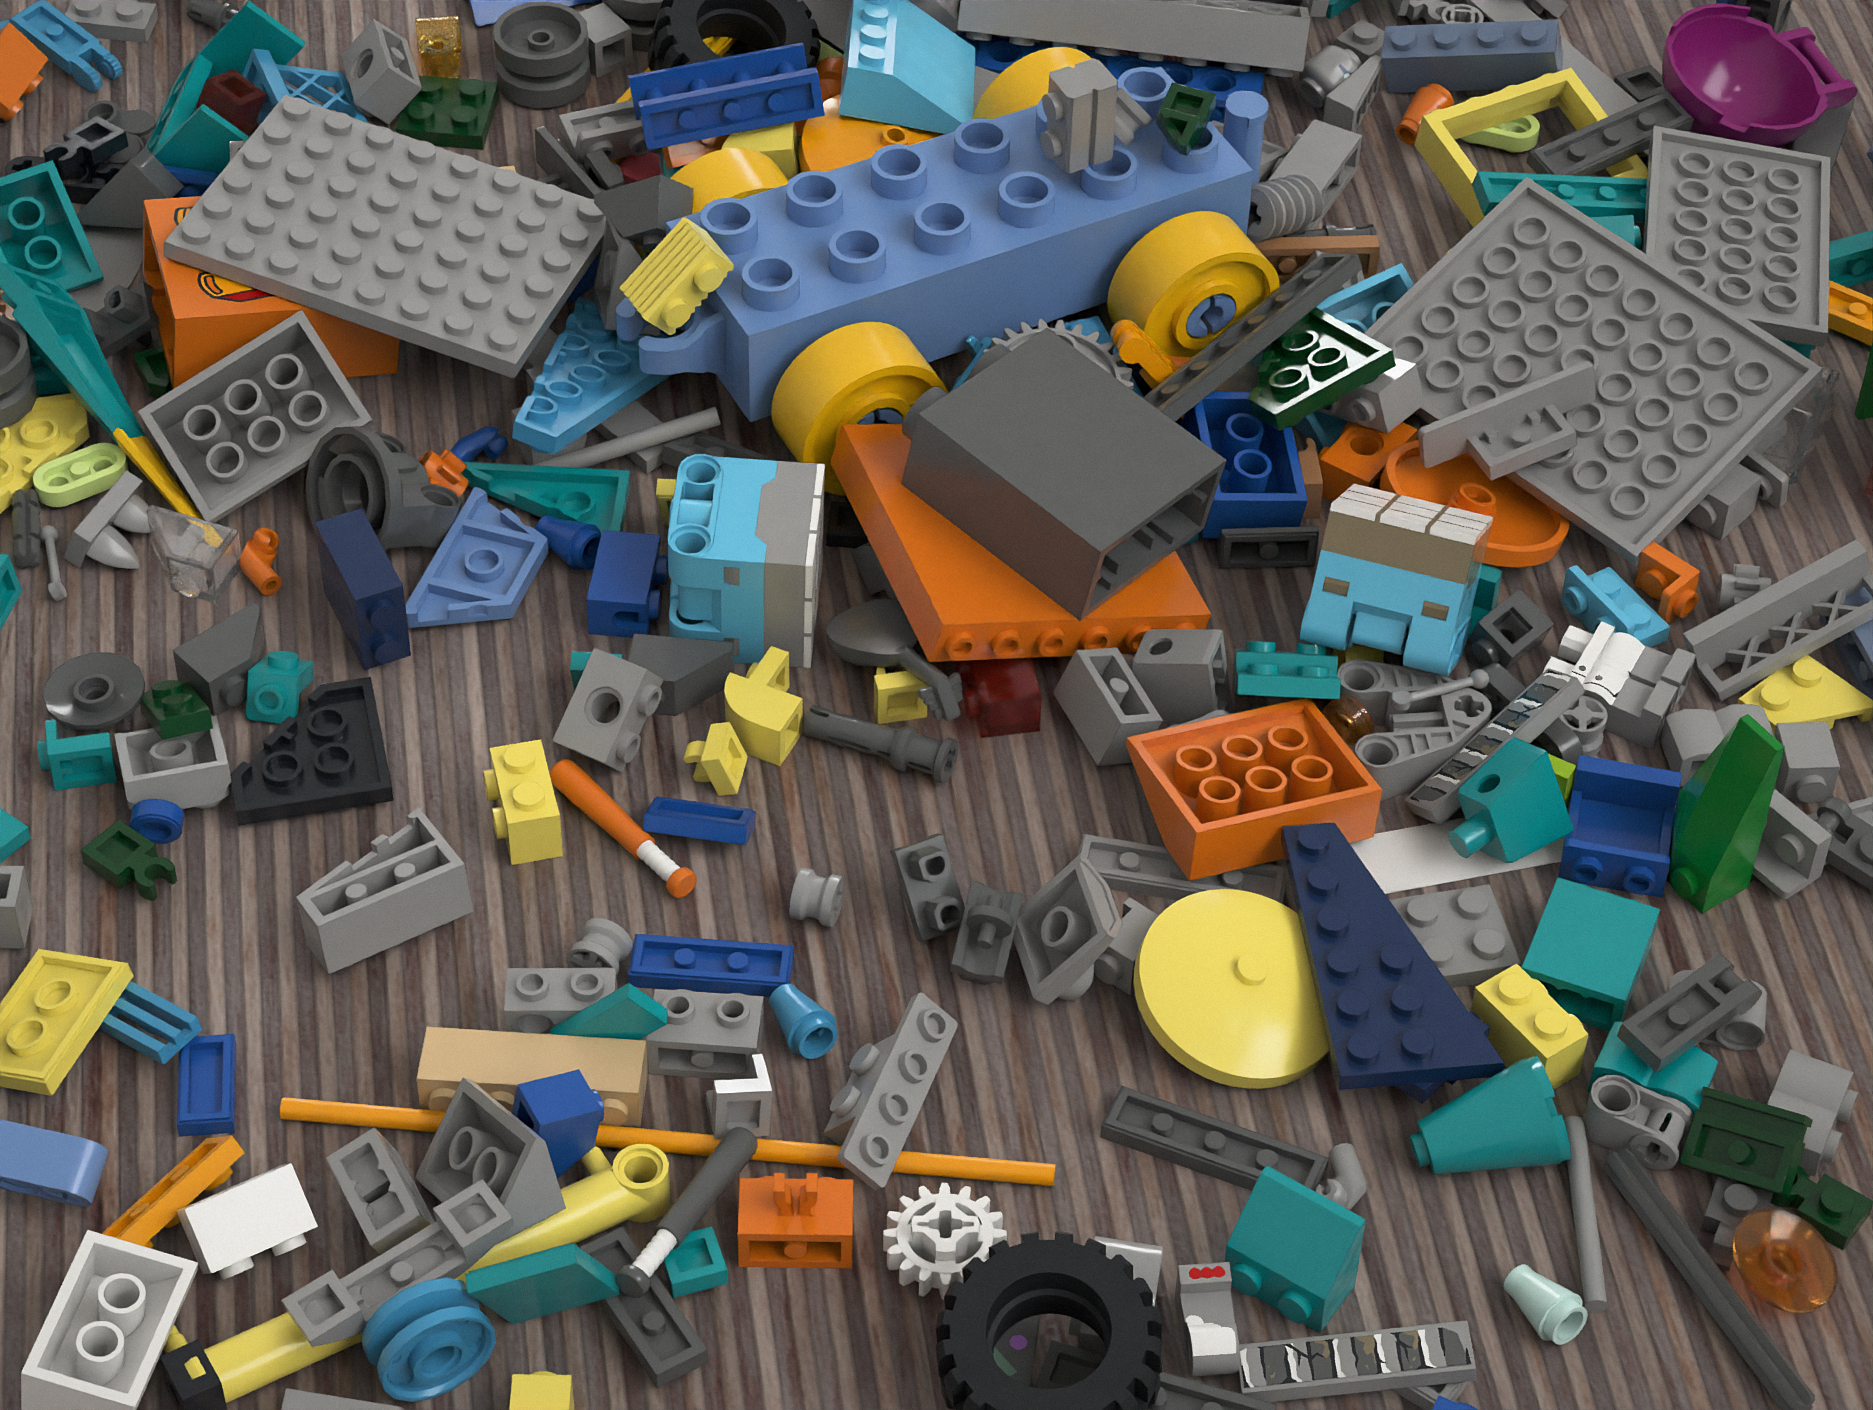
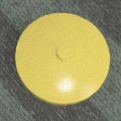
(1231, 989)

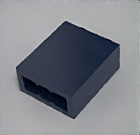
(363, 589)

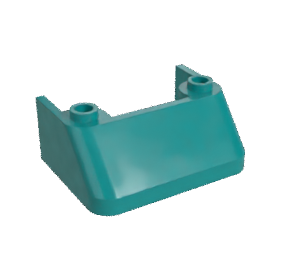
(202, 136)

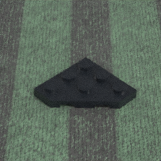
(318, 760)

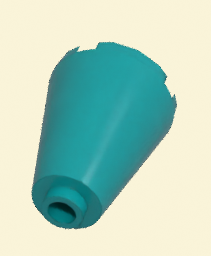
(1495, 1125)

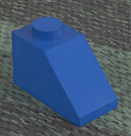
(562, 1114)

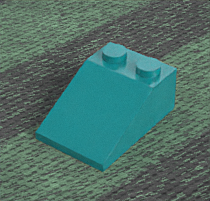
(43, 229)

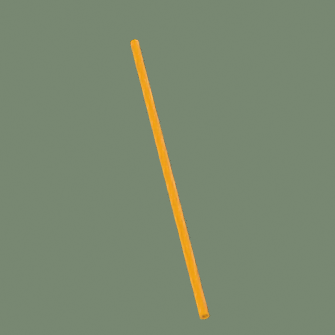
(686, 1143)

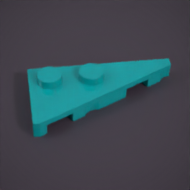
(563, 492)

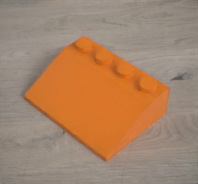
(1239, 777)

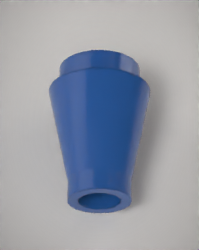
(571, 540)

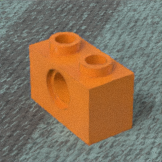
(1359, 457)

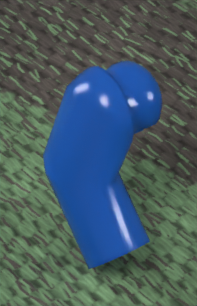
(484, 439)

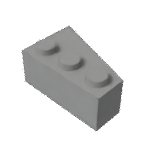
(386, 896)

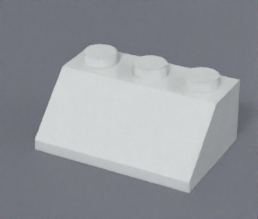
(106, 1327)

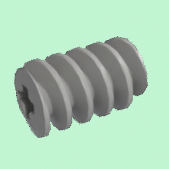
(1283, 207)

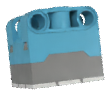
(747, 554)

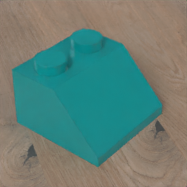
(1295, 1250)

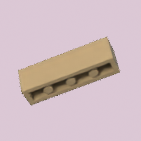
(505, 1059)

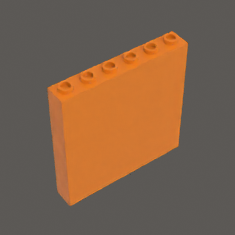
(968, 599)

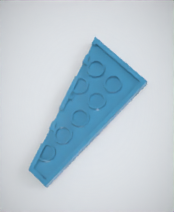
(582, 382)

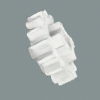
(939, 1236)

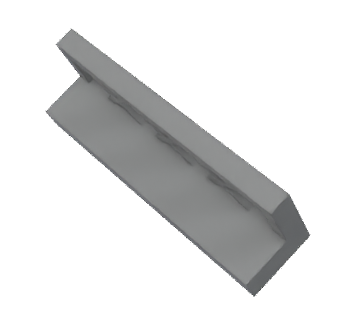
(1779, 615)

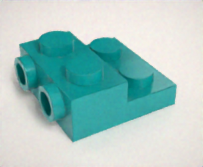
(1298, 674)

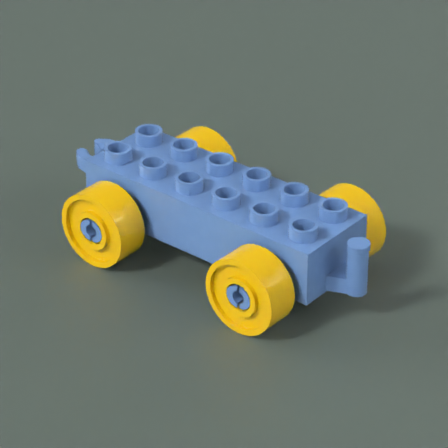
(902, 256)

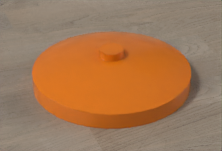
(1522, 528)

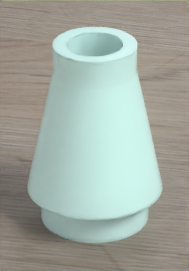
(1548, 1306)

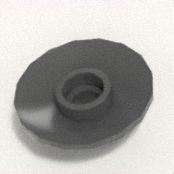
(94, 690)

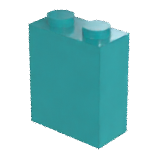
(1591, 951)

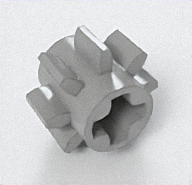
(1739, 585)

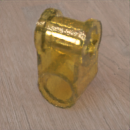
(440, 45)

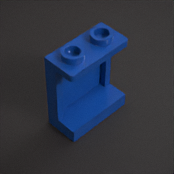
(1620, 826)

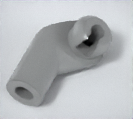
(1349, 1179)

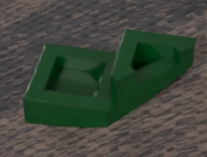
(1185, 115)

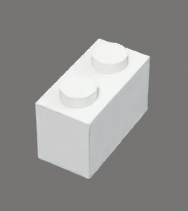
(248, 1220)

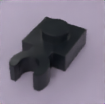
(90, 142)

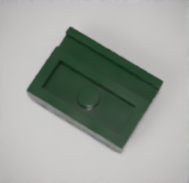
(1746, 1141)

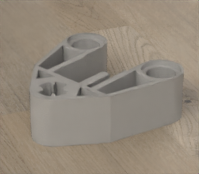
(1417, 738)

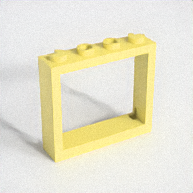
(1442, 126)

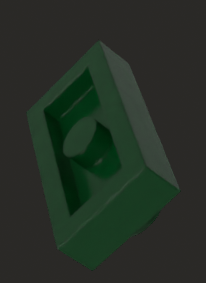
(175, 709)

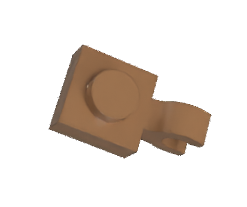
(1312, 479)

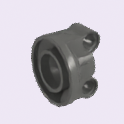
(372, 472)

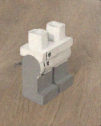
(1627, 678)

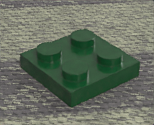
(450, 112)

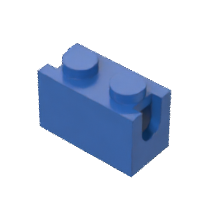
(626, 584)

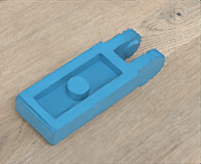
(67, 44)

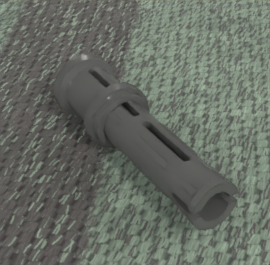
(902, 747)

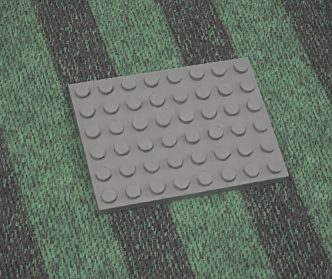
(393, 235)
(1675, 370)

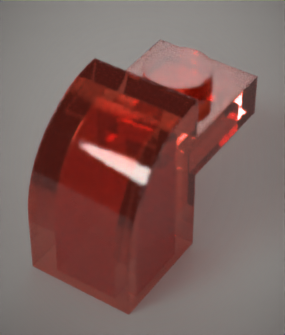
(233, 99)

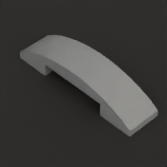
(462, 1234)

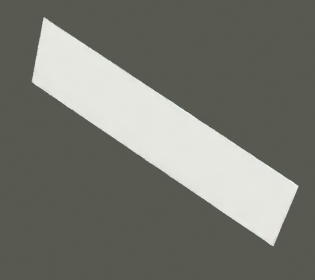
(1426, 858)

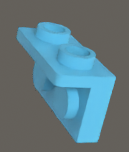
(1611, 600)

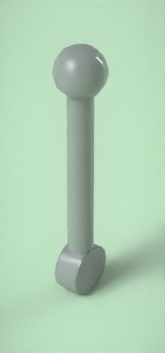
(48, 535)
(1402, 699)

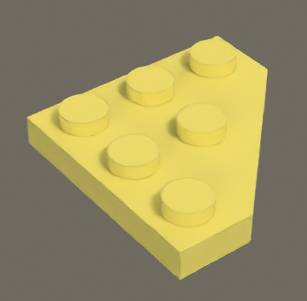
(46, 433)

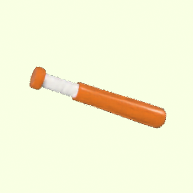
(606, 813)

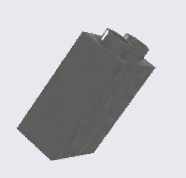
(1059, 470)

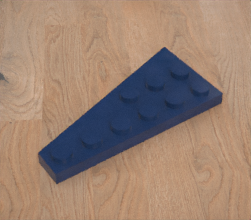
(1376, 987)

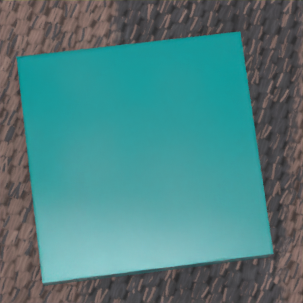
(541, 1283)

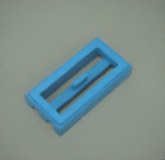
(153, 1016)

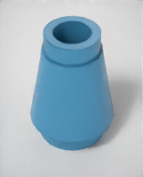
(803, 1022)

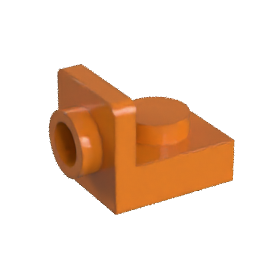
(1668, 581)

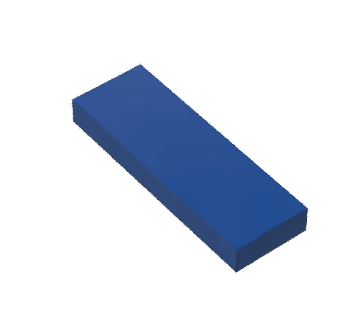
(709, 965)

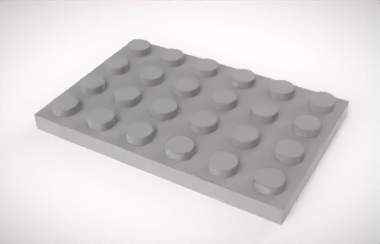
(1744, 227)

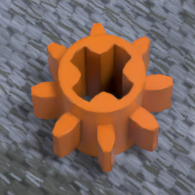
(445, 470)

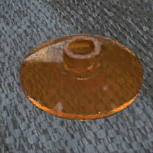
(1784, 1261)

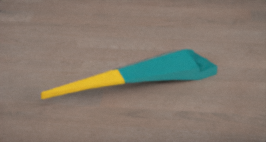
(68, 346)

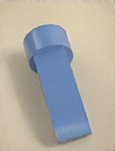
(50, 1164)

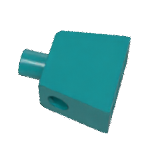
(1511, 805)

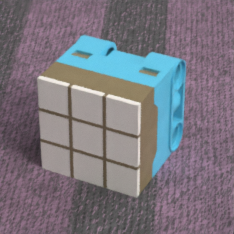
(1397, 577)

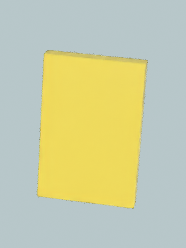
(54, 1016)

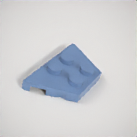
(478, 567)

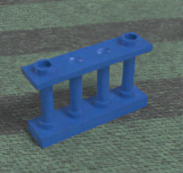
(726, 96)

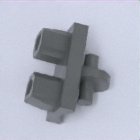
(124, 319)
(929, 887)
(985, 934)

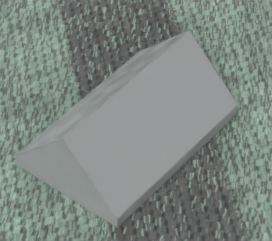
(491, 1144)

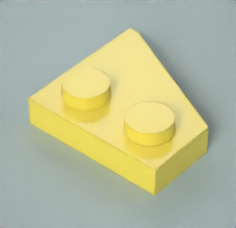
(1808, 694)

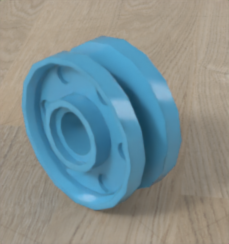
(428, 1339)

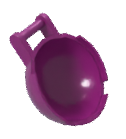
(1746, 78)

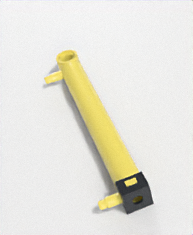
(210, 1378)

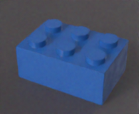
(1261, 471)

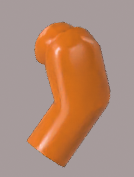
(258, 558)

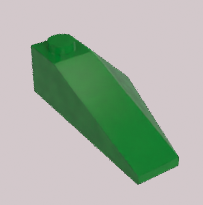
(1724, 816)

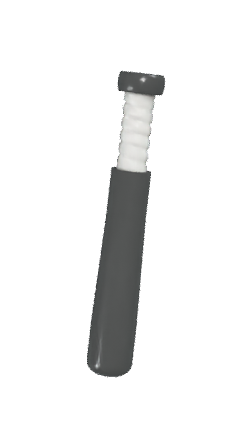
(698, 1197)

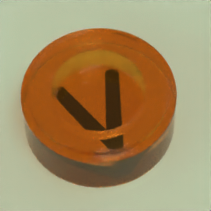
(1349, 718)

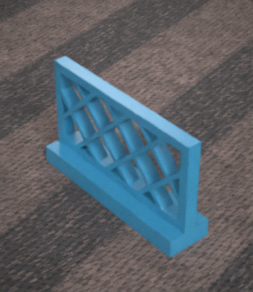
(270, 79)

